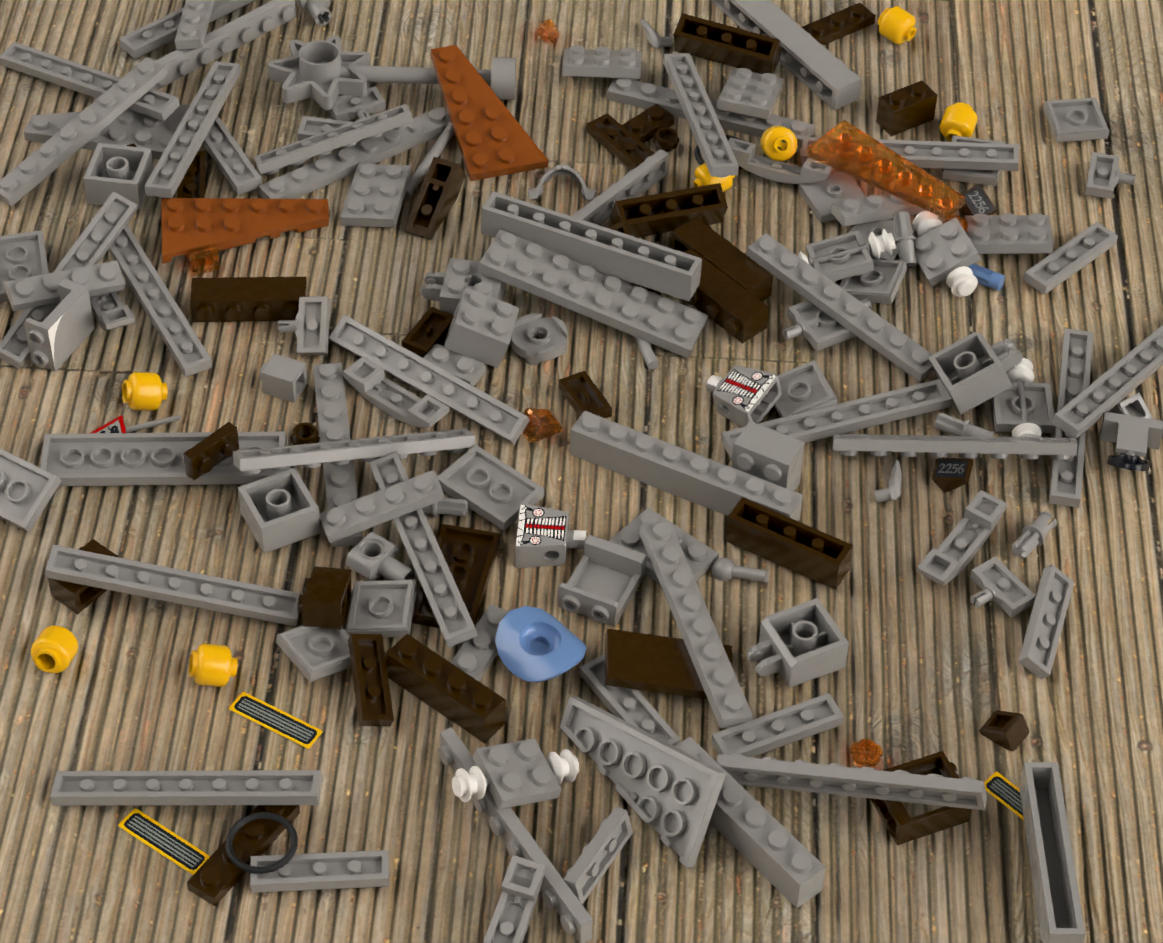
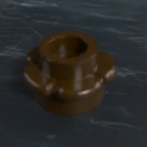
(666, 139)
(304, 434)

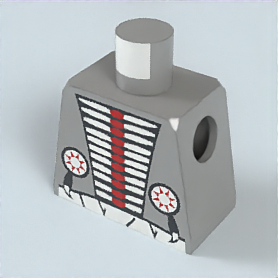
(745, 394)
(544, 537)

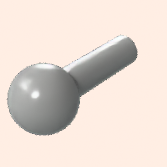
(725, 570)

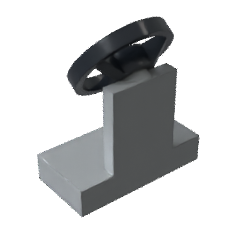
(1132, 439)

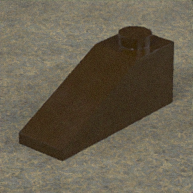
(435, 197)

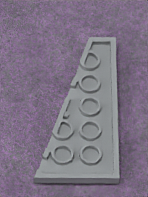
(124, 130)
(653, 777)

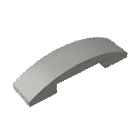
(778, 171)
(110, 311)
(391, 398)
(964, 540)
(516, 901)

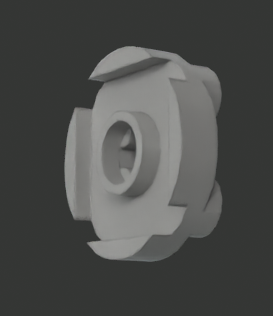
(537, 350)

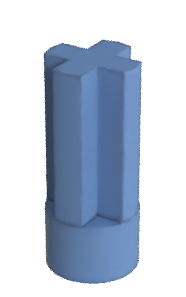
(988, 277)

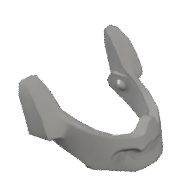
(535, 193)

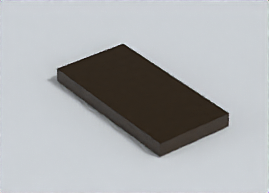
(470, 560)
(652, 664)

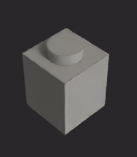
(283, 377)

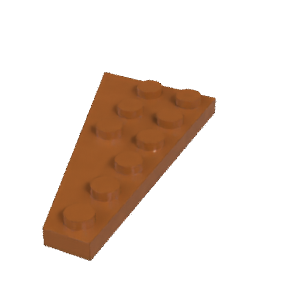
(484, 128)
(233, 222)

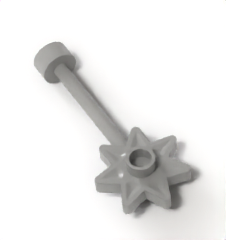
(324, 72)

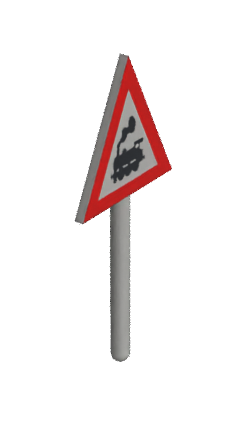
(117, 425)

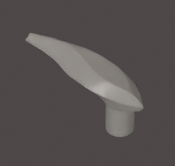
(654, 38)
(895, 485)

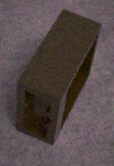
(898, 820)

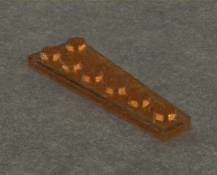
(874, 163)

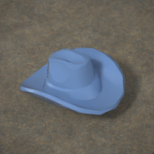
(537, 645)

